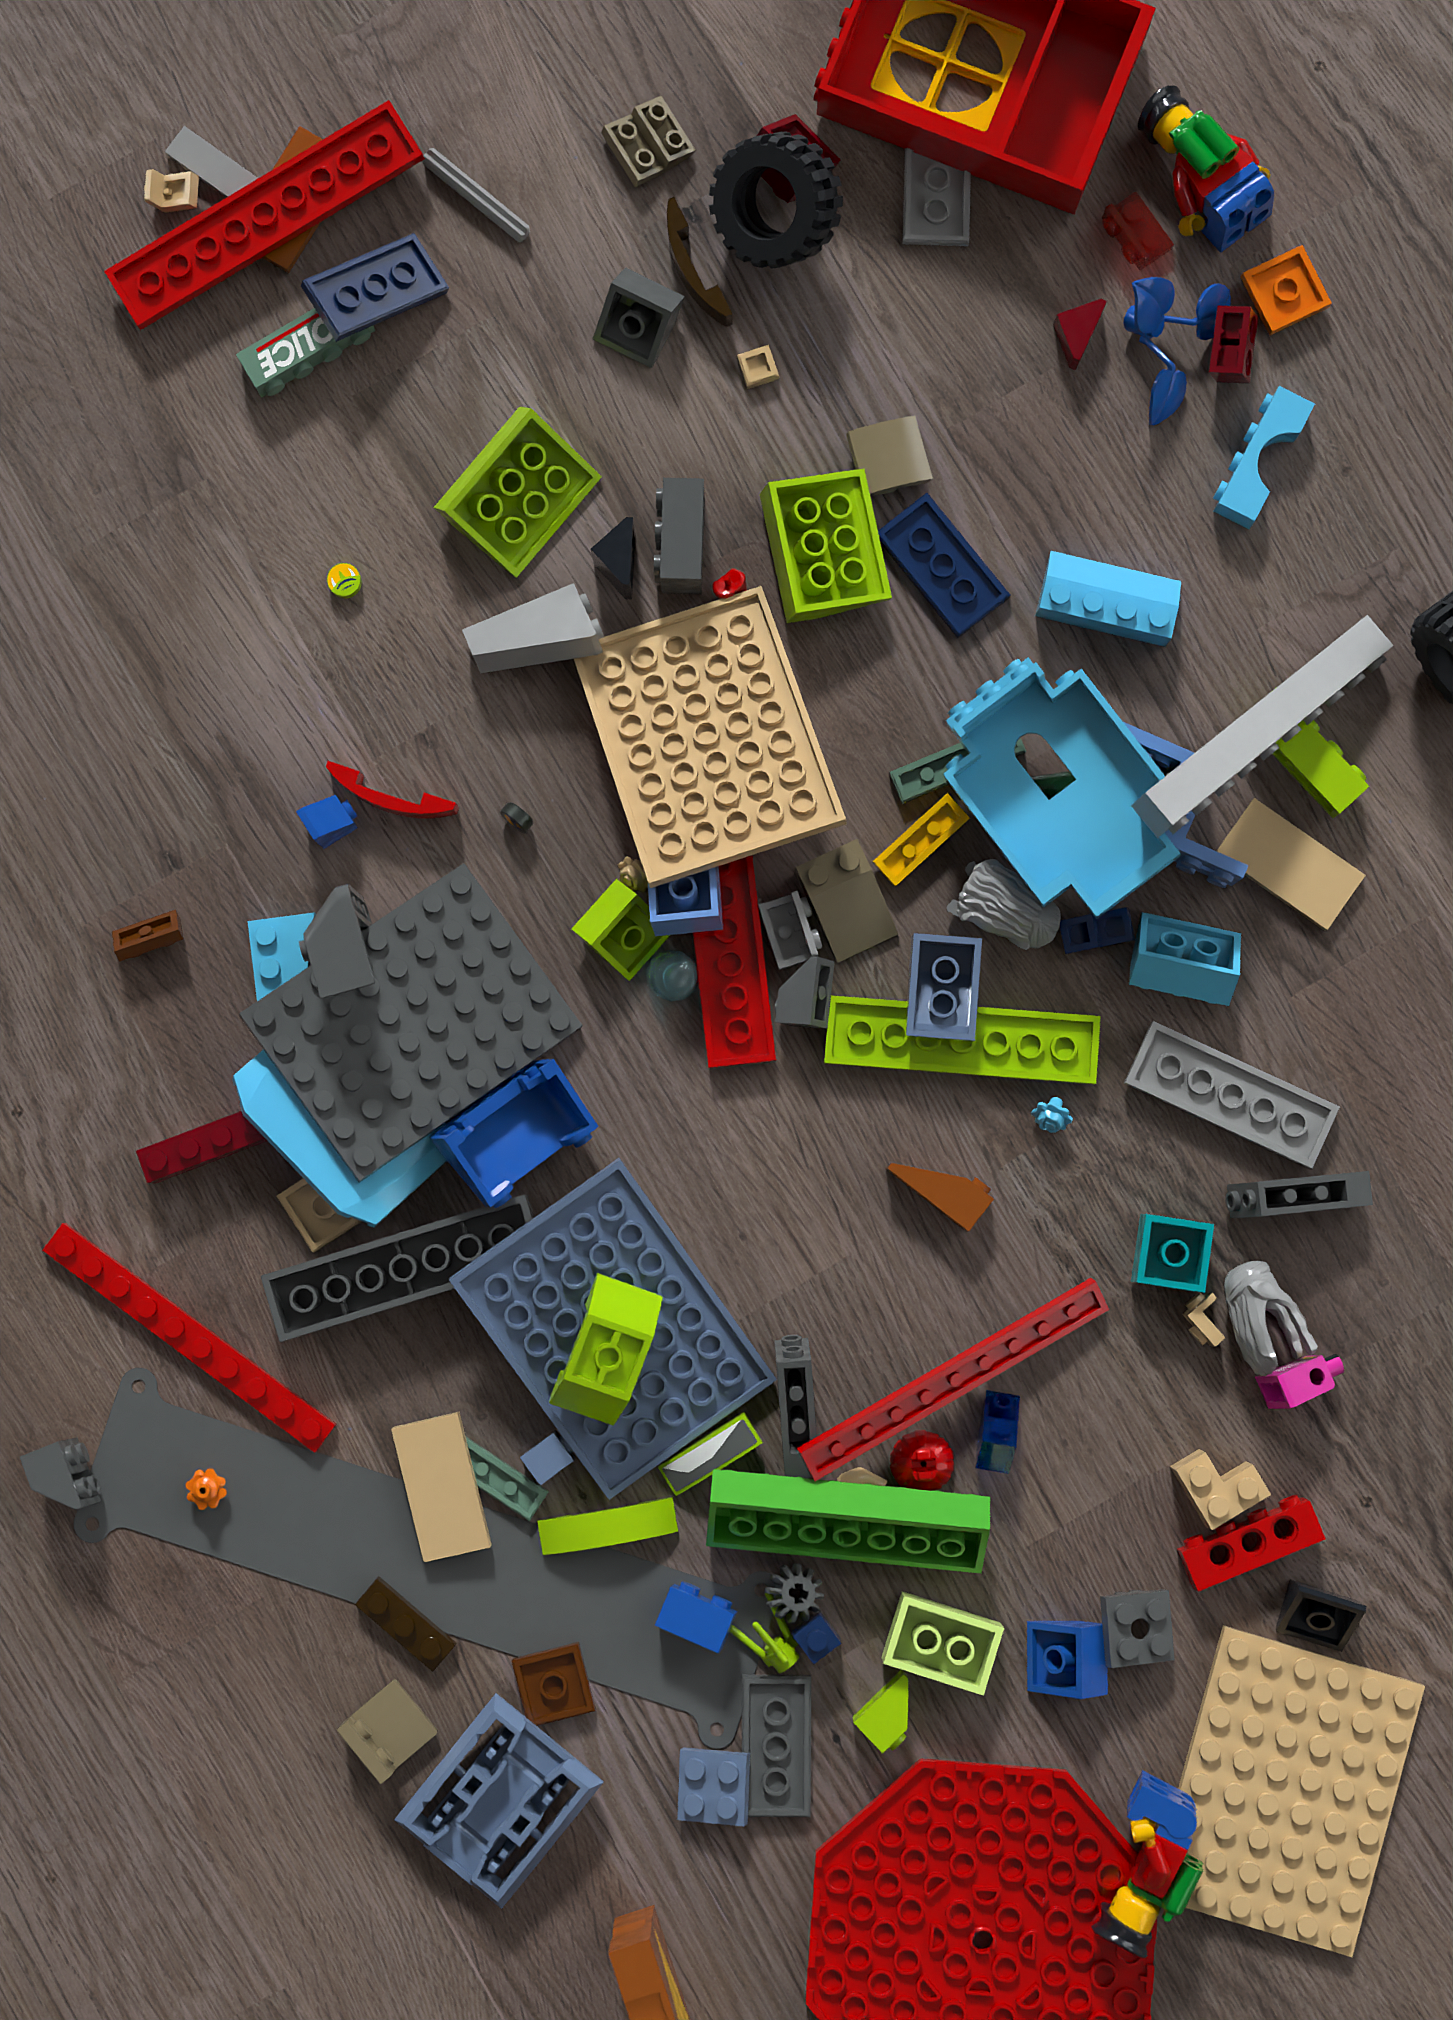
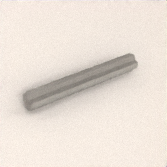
(476, 195)

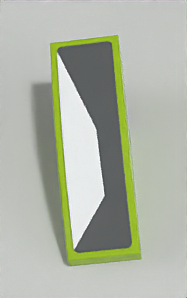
(709, 1453)

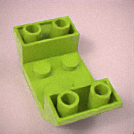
(608, 1350)

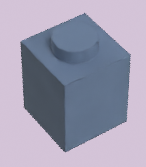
(548, 1457)

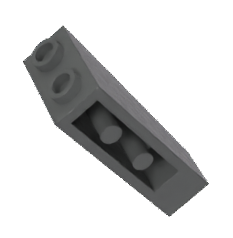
(1299, 1195)
(795, 1400)

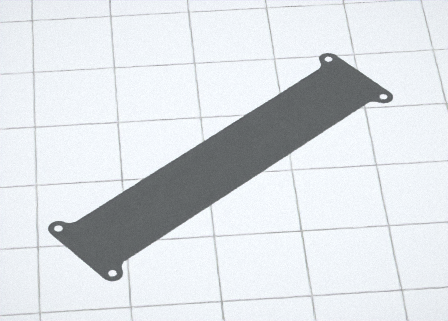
(347, 1525)

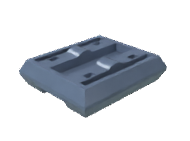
(498, 1801)

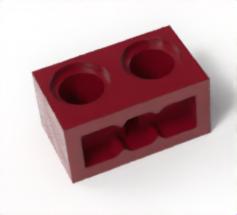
(1233, 344)

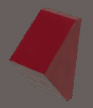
(1076, 329)

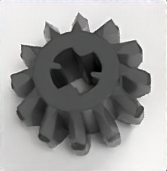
(796, 1580)

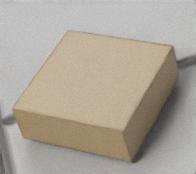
(757, 366)

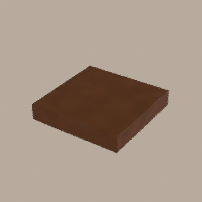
(553, 1684)

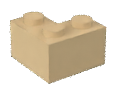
(1217, 1496)

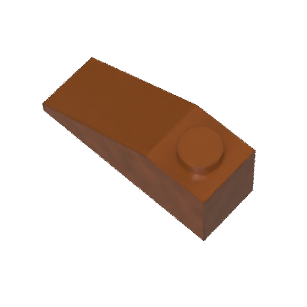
(950, 1194)

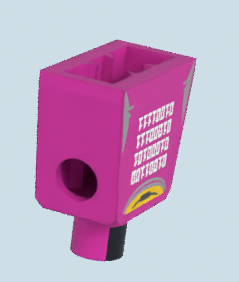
(1299, 1381)

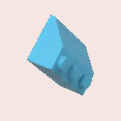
(1185, 959)

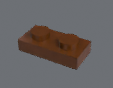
(147, 935)

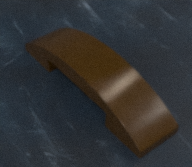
(709, 300)

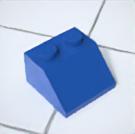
(1066, 1659)

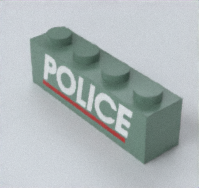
(293, 352)

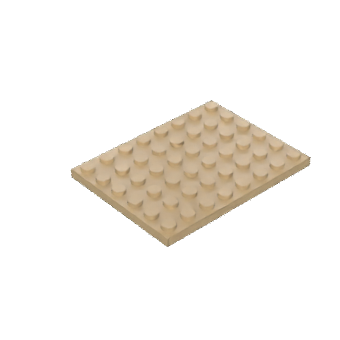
(708, 737)
(1294, 1786)

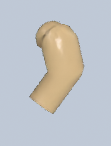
(861, 1476)

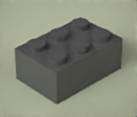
(680, 535)

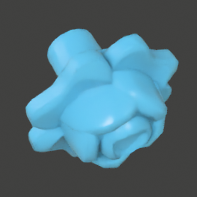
(1052, 1115)

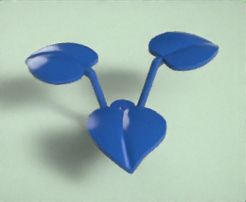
(1146, 318)

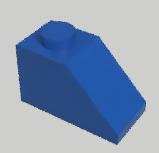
(328, 820)

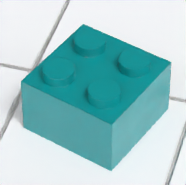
(1172, 1253)

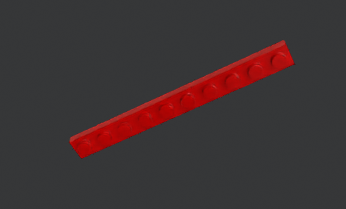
(189, 1337)
(952, 1379)

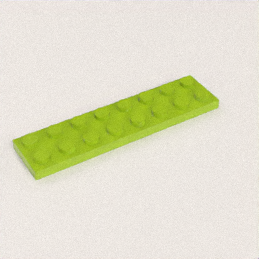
(1005, 1043)

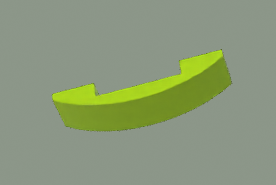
(607, 1526)

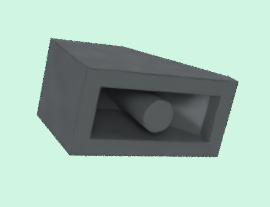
(806, 995)

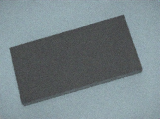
(779, 1744)

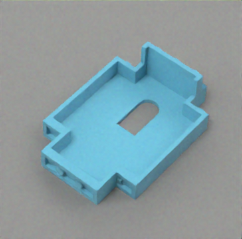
(1088, 830)

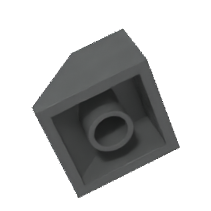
(637, 317)

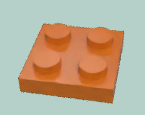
(1286, 290)

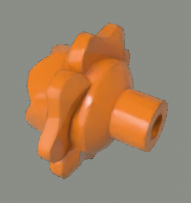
(206, 1489)

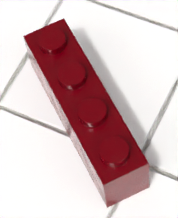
(198, 1147)

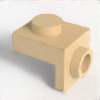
(171, 191)
(1203, 1329)

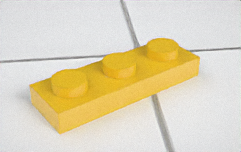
(920, 839)

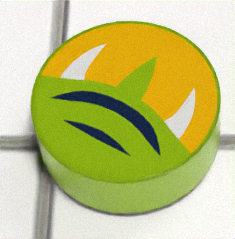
(344, 580)

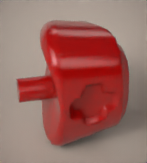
(730, 584)

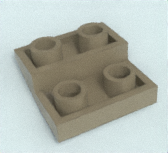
(648, 141)
(890, 454)

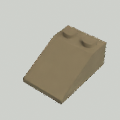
(846, 900)

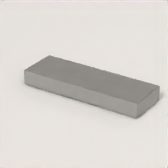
(208, 163)

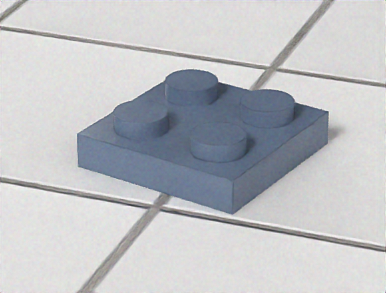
(713, 1786)

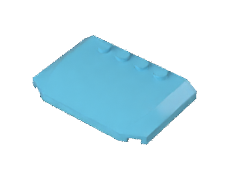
(290, 1129)

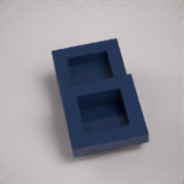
(1087, 933)

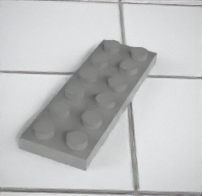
(1231, 1095)

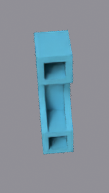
(1281, 422)

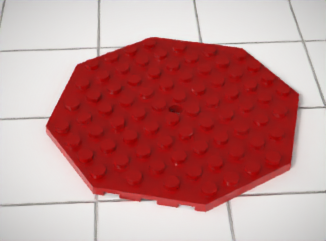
(962, 1855)

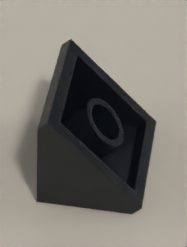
(615, 556)
(1319, 1616)

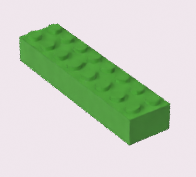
(848, 1521)

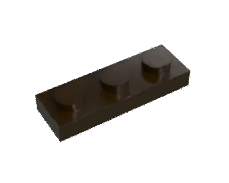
(405, 1623)

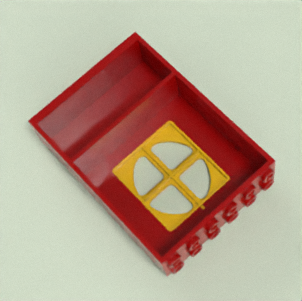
(1046, 105)

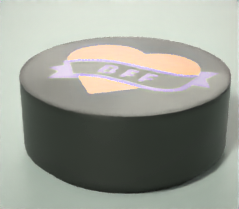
(516, 817)

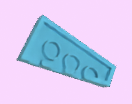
(277, 950)

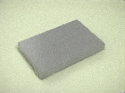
(935, 202)

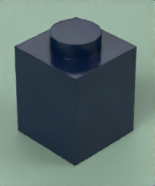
(816, 1637)

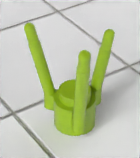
(779, 1651)

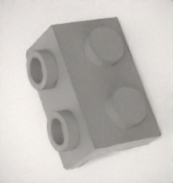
(789, 930)

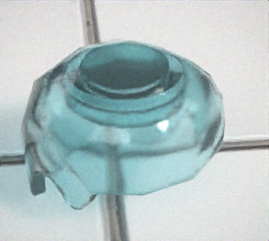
(672, 975)

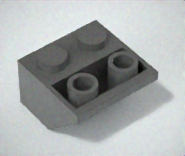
(62, 1473)

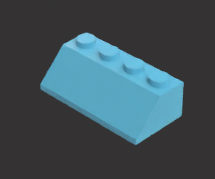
(1109, 599)

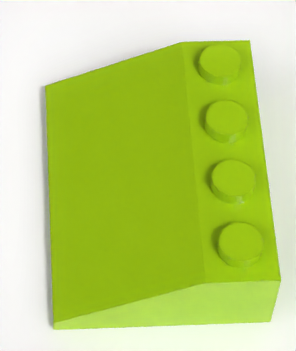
(518, 491)
(824, 544)

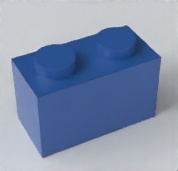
(696, 1617)

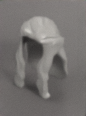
(1005, 906)
(1250, 1292)

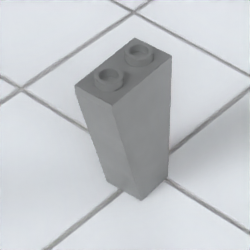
(536, 633)

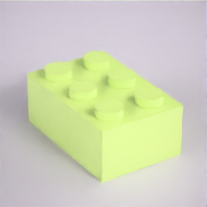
(942, 1643)

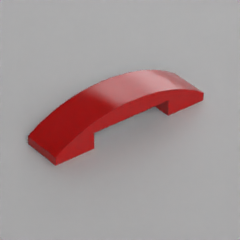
(429, 807)

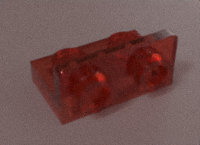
(1136, 230)

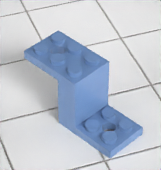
(1194, 856)

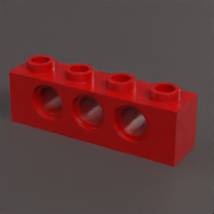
(1302, 1532)

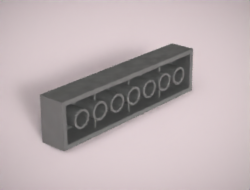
(386, 1270)

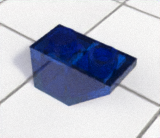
(997, 1432)

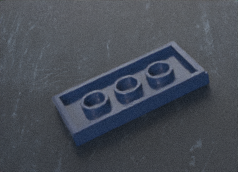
(374, 287)
(942, 565)

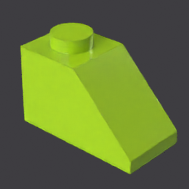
(886, 1714)

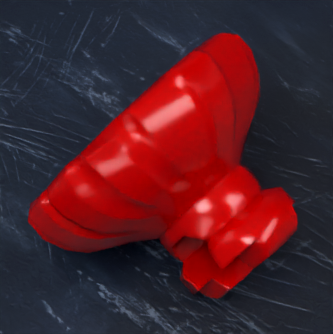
(920, 1447)

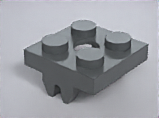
(1117, 1618)

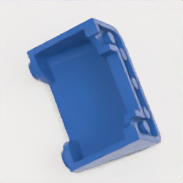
(514, 1130)

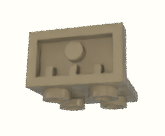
(387, 1730)

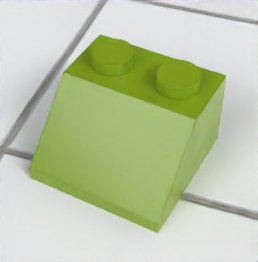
(620, 930)

